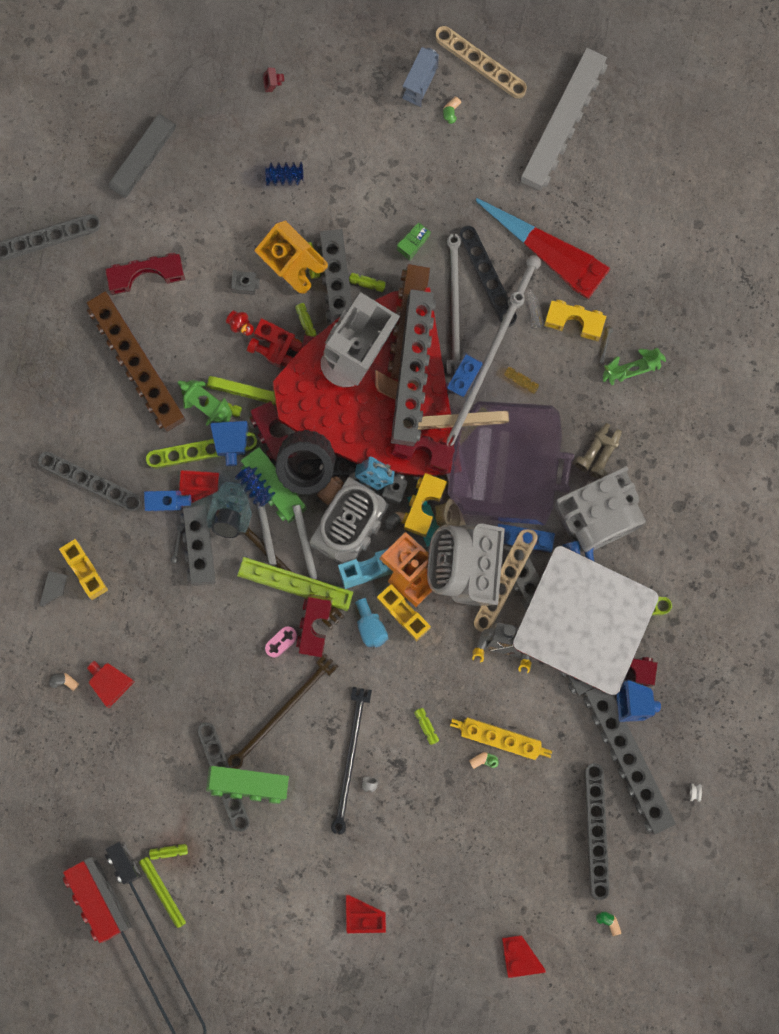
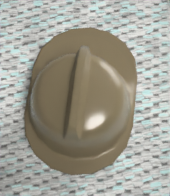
(449, 514)

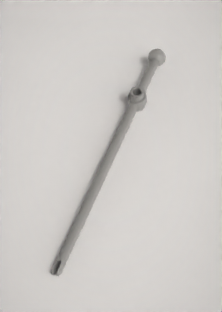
(514, 302)

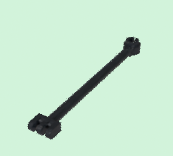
(360, 700)

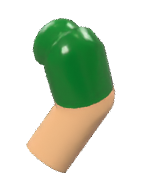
(610, 920)

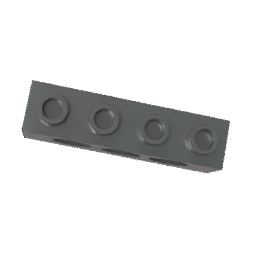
(207, 574)

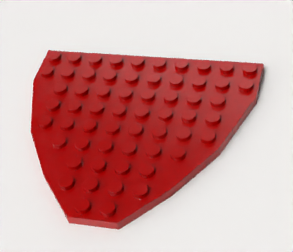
(360, 417)

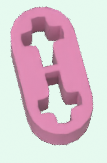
(284, 645)

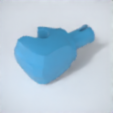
(370, 627)

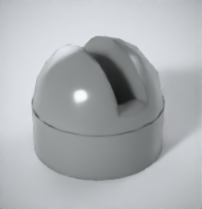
(369, 783)

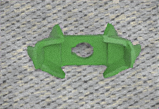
(650, 360)
(216, 410)

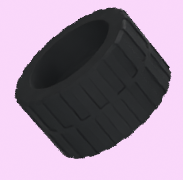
(300, 482)

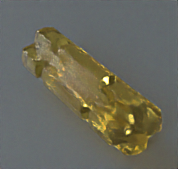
(521, 380)

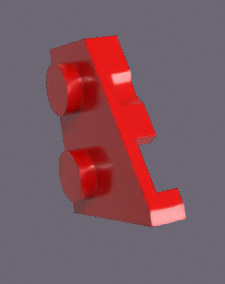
(363, 917)
(520, 958)

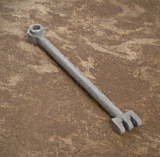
(454, 303)

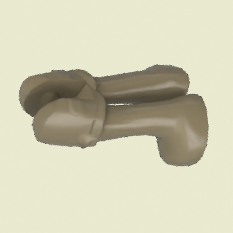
(584, 463)

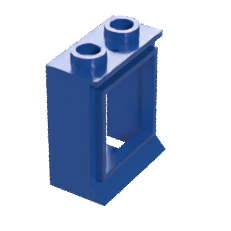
(464, 375)

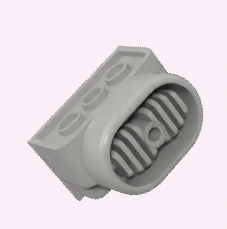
(356, 341)
(601, 510)
(346, 539)
(466, 563)

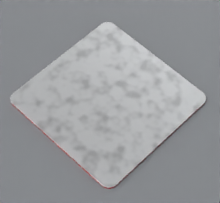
(585, 620)

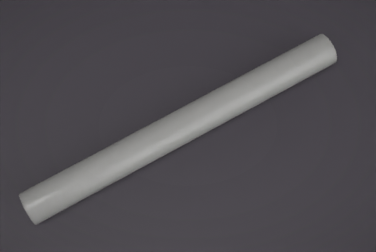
(267, 536)
(304, 541)

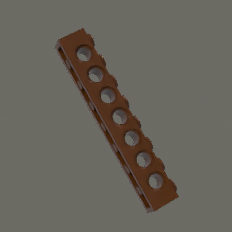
(103, 303)

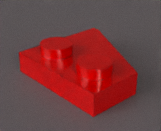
(198, 484)

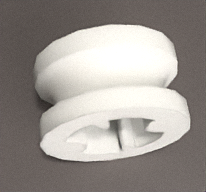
(695, 792)

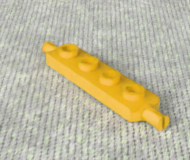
(501, 738)

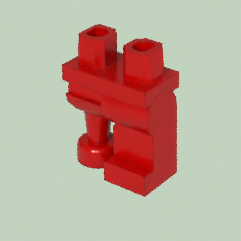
(280, 343)

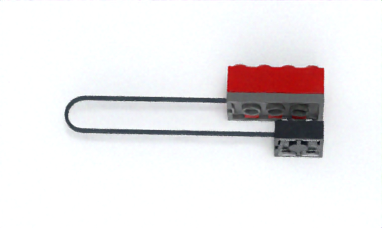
(104, 910)

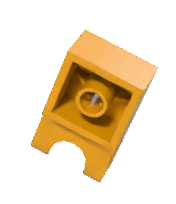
(290, 256)

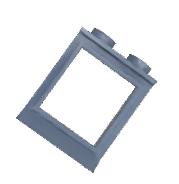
(420, 76)

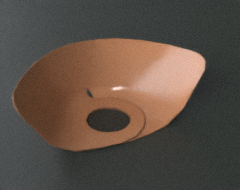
(386, 385)

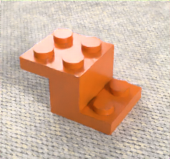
(409, 568)

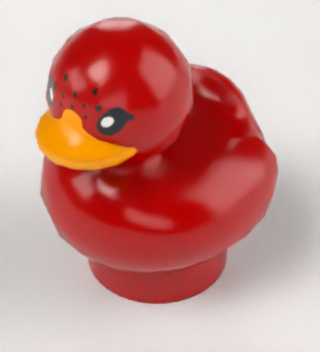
(240, 323)

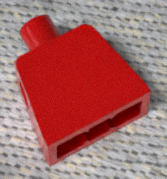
(108, 682)

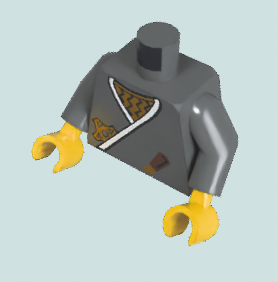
(500, 640)

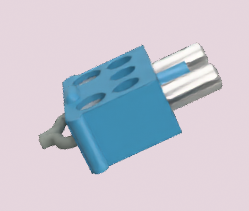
(373, 473)

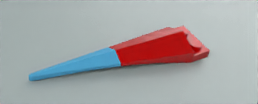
(570, 263)

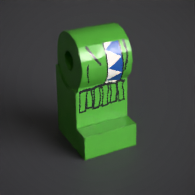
(413, 241)

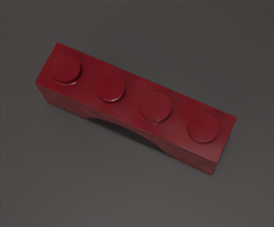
(122, 277)

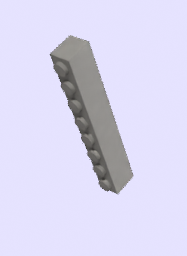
(563, 120)

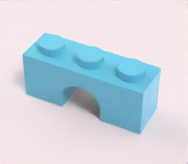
(356, 572)

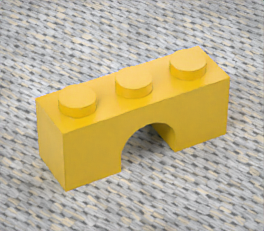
(591, 322)
(429, 489)
(83, 569)
(403, 612)

